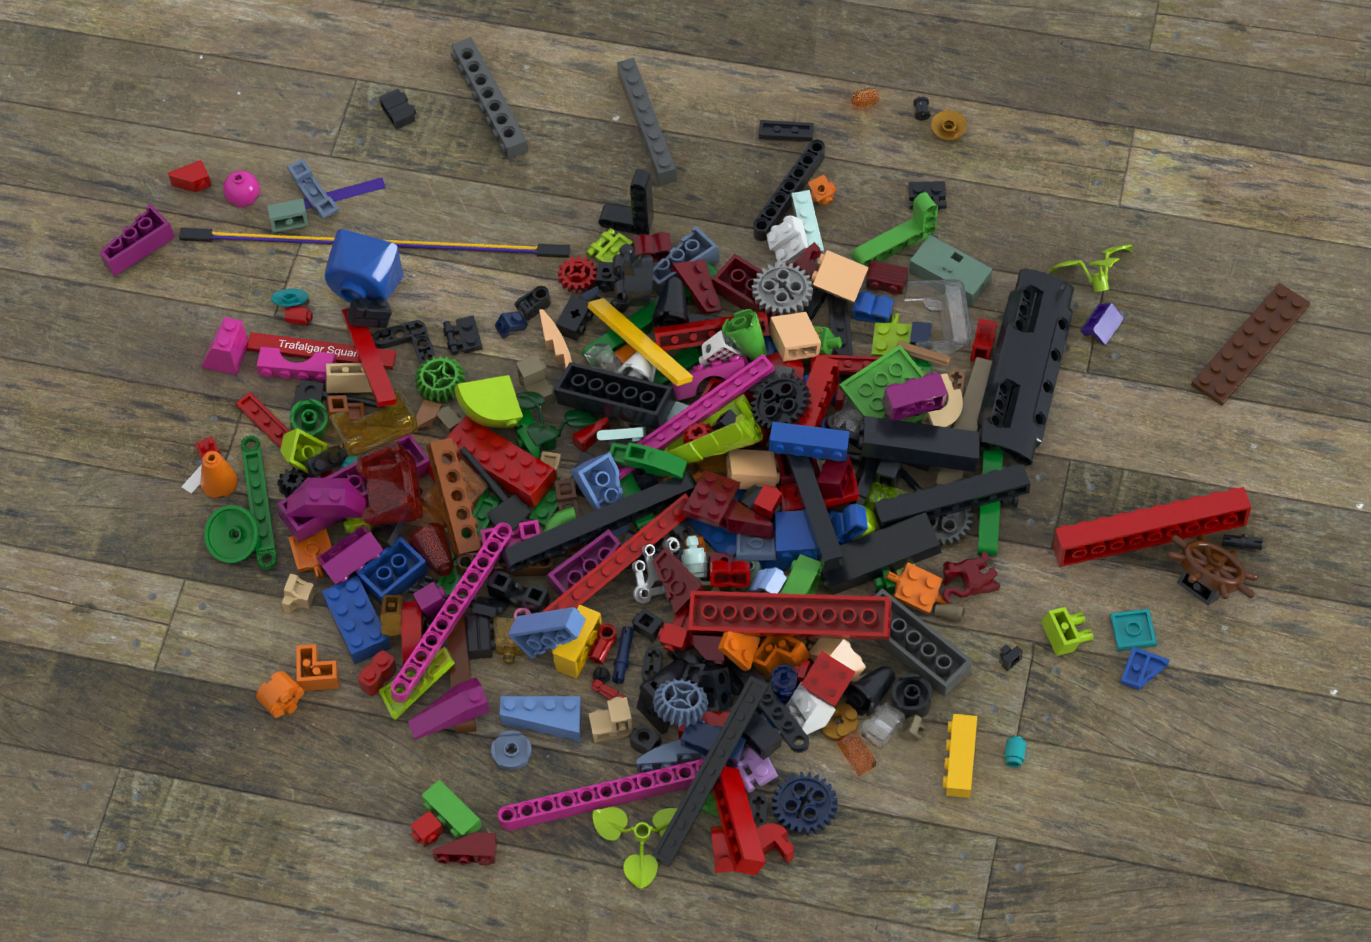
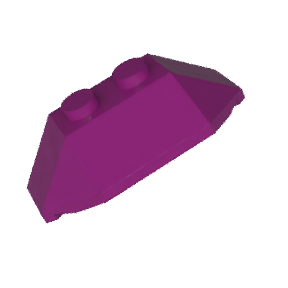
(326, 499)

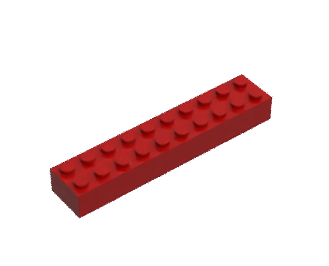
(1151, 526)
(790, 615)

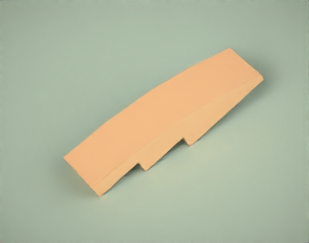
(554, 339)

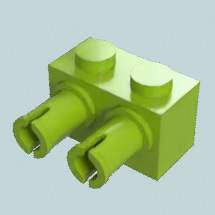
(1061, 630)

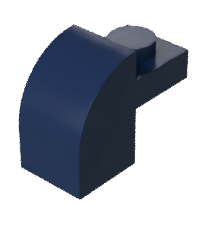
(920, 332)

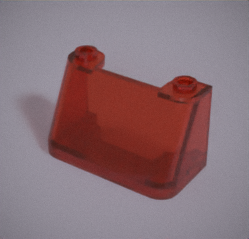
(390, 485)

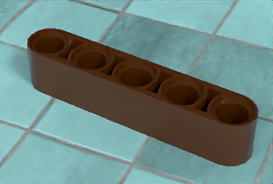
(532, 570)

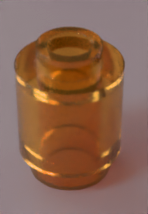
(865, 98)

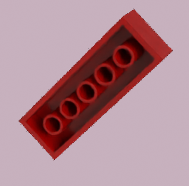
(505, 462)

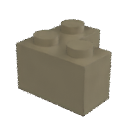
(534, 378)

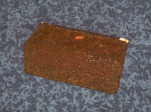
(857, 753)

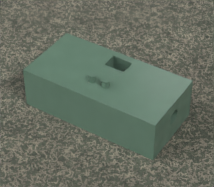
(943, 262)

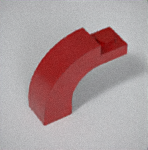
(411, 629)

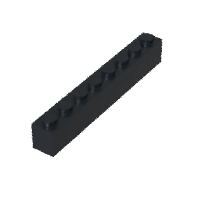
(954, 496)

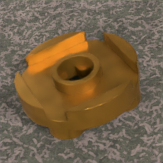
(848, 717)

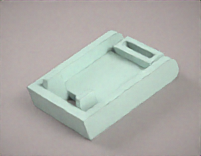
(635, 433)

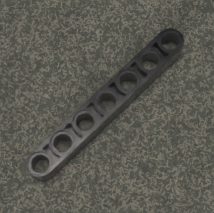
(793, 182)

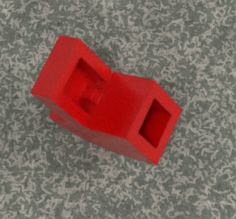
(984, 340)
(773, 837)
(721, 853)

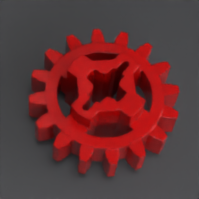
(577, 274)

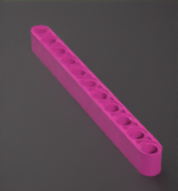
(447, 619)
(595, 792)

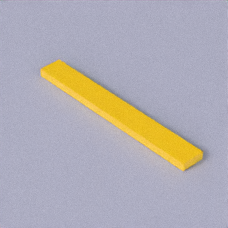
(640, 342)

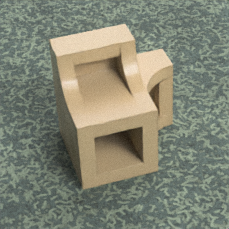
(297, 594)

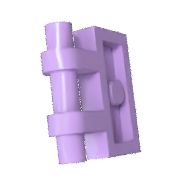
(761, 770)

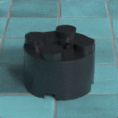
(912, 695)

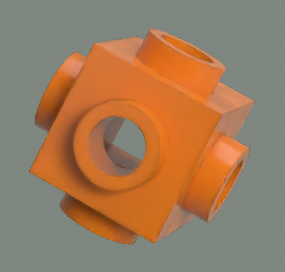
(822, 190)

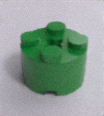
(306, 411)

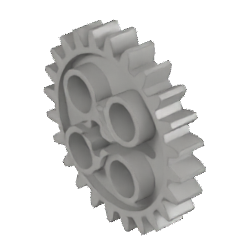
(782, 289)

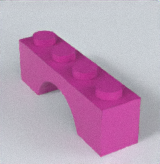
(272, 364)
(717, 368)

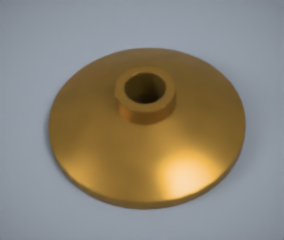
(949, 119)

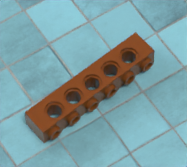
(445, 488)

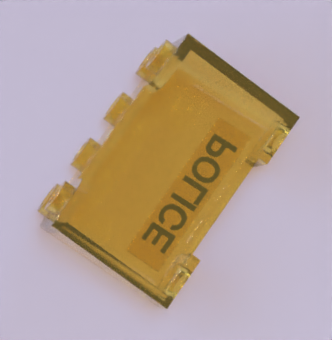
(375, 428)

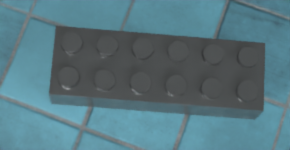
(924, 649)

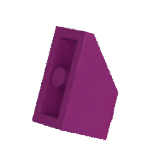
(431, 599)

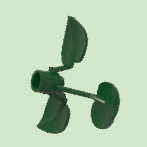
(546, 434)

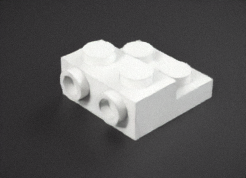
(788, 240)

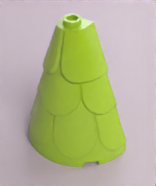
(731, 437)

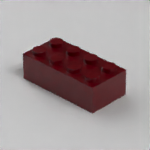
(735, 284)

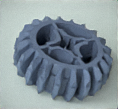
(679, 708)

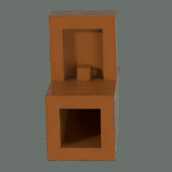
(339, 403)

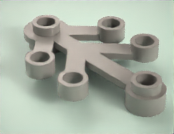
(652, 573)

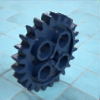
(787, 797)

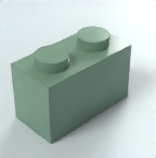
(288, 215)

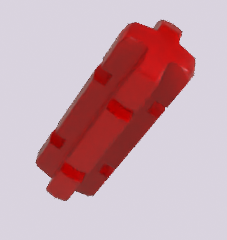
(605, 690)

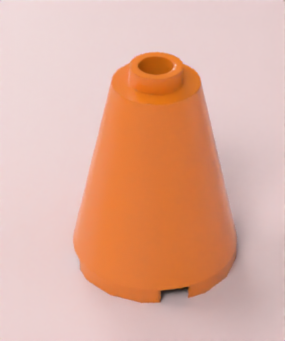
(217, 476)

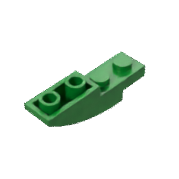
(523, 440)
(648, 458)

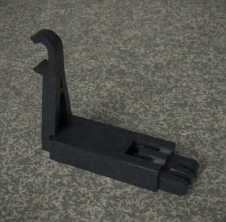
(867, 467)

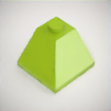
(300, 446)

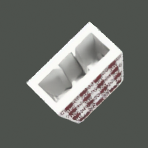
(718, 348)

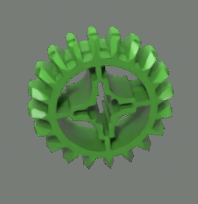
(436, 373)

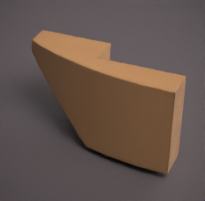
(427, 414)

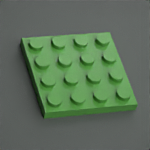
(868, 385)

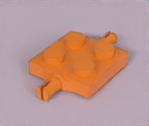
(308, 550)
(916, 588)

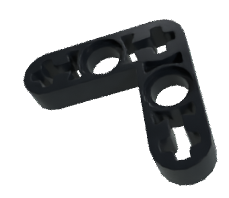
(415, 337)

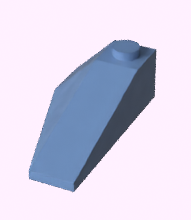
(600, 483)

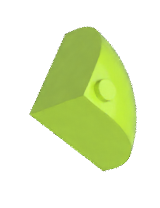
(490, 402)

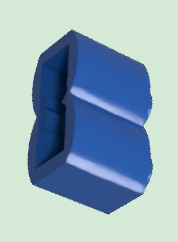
(872, 308)
(849, 523)

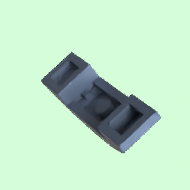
(311, 189)

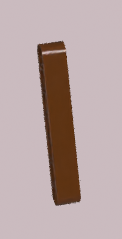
(461, 669)

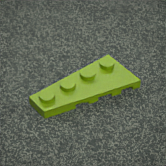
(436, 669)

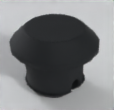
(601, 674)

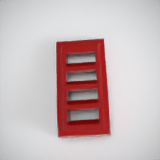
(588, 436)

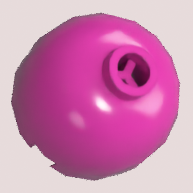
(241, 188)

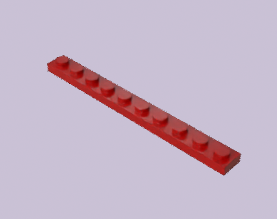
(621, 557)

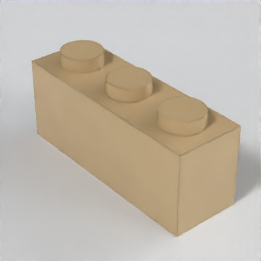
(346, 378)

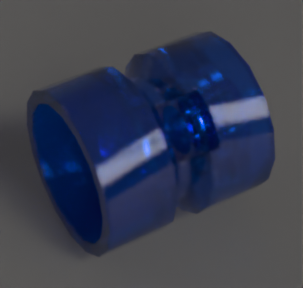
(784, 681)

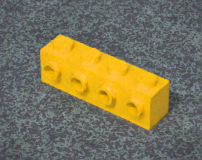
(961, 755)

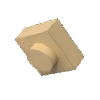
(551, 459)

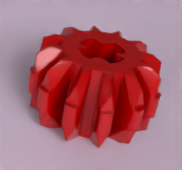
(696, 431)

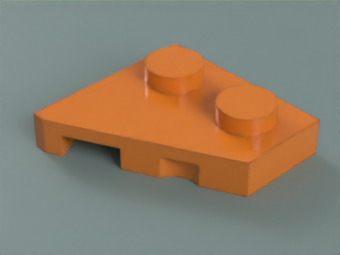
(739, 648)

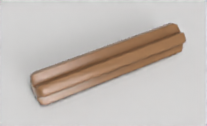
(925, 354)

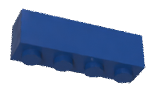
(809, 441)

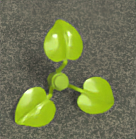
(1099, 279)
(611, 822)

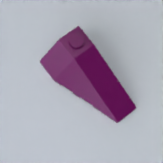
(452, 708)

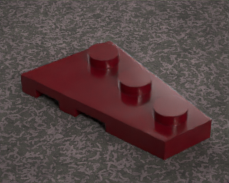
(699, 282)
(676, 579)

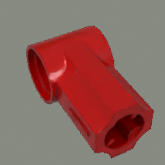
(603, 644)

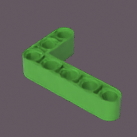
(902, 236)

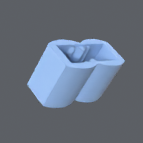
(767, 581)

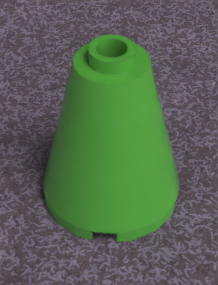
(746, 333)

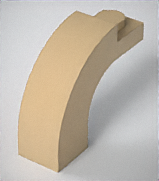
(950, 412)

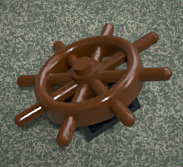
(1210, 570)

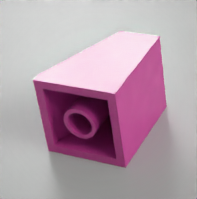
(227, 347)

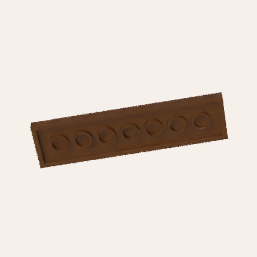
(1250, 344)

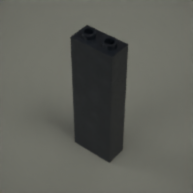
(919, 443)
(882, 550)

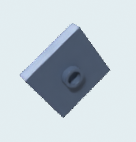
(755, 548)

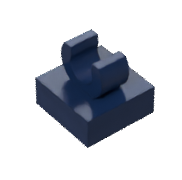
(591, 294)

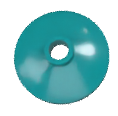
(289, 297)

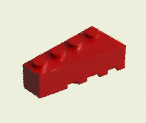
(823, 385)

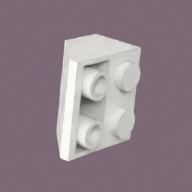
(809, 709)

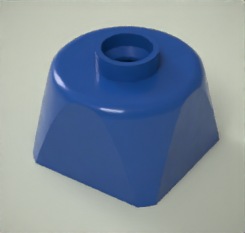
(362, 267)

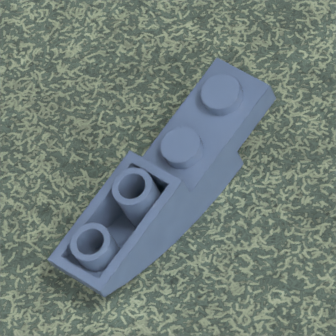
(666, 756)

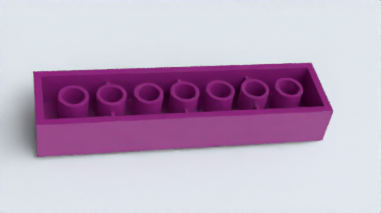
(307, 526)

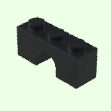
(503, 587)

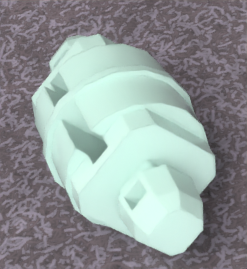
(695, 558)

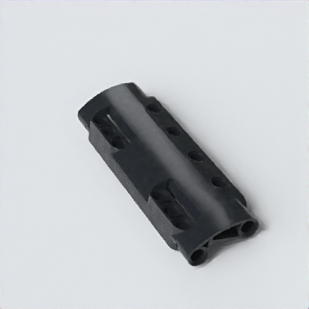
(1027, 364)

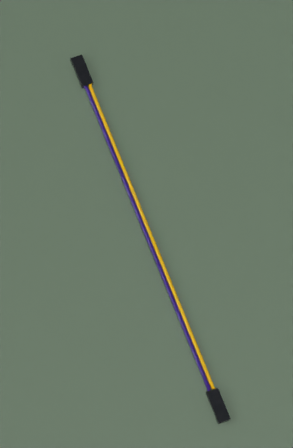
(541, 250)

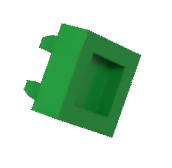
(883, 583)

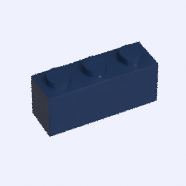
(702, 736)

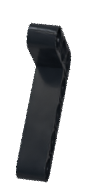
(641, 216)

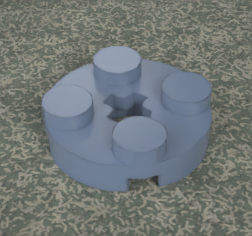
(518, 742)

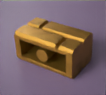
(391, 615)

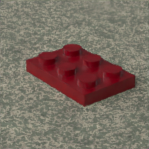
(711, 498)

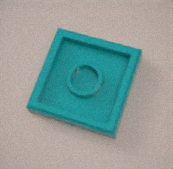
(1133, 629)

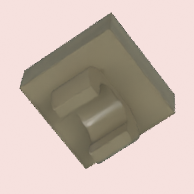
(911, 726)

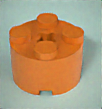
(279, 694)

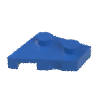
(1142, 668)

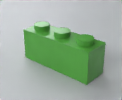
(450, 810)

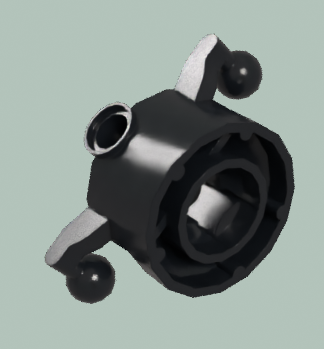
(634, 279)

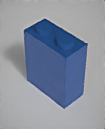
(793, 536)

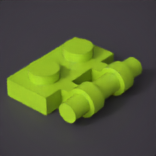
(611, 249)

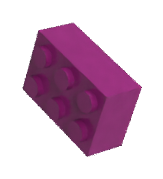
(914, 397)
(350, 554)

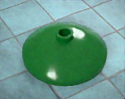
(221, 530)

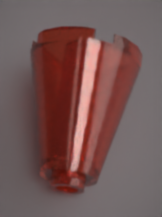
(433, 547)

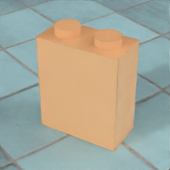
(838, 276)
(794, 336)
(752, 468)

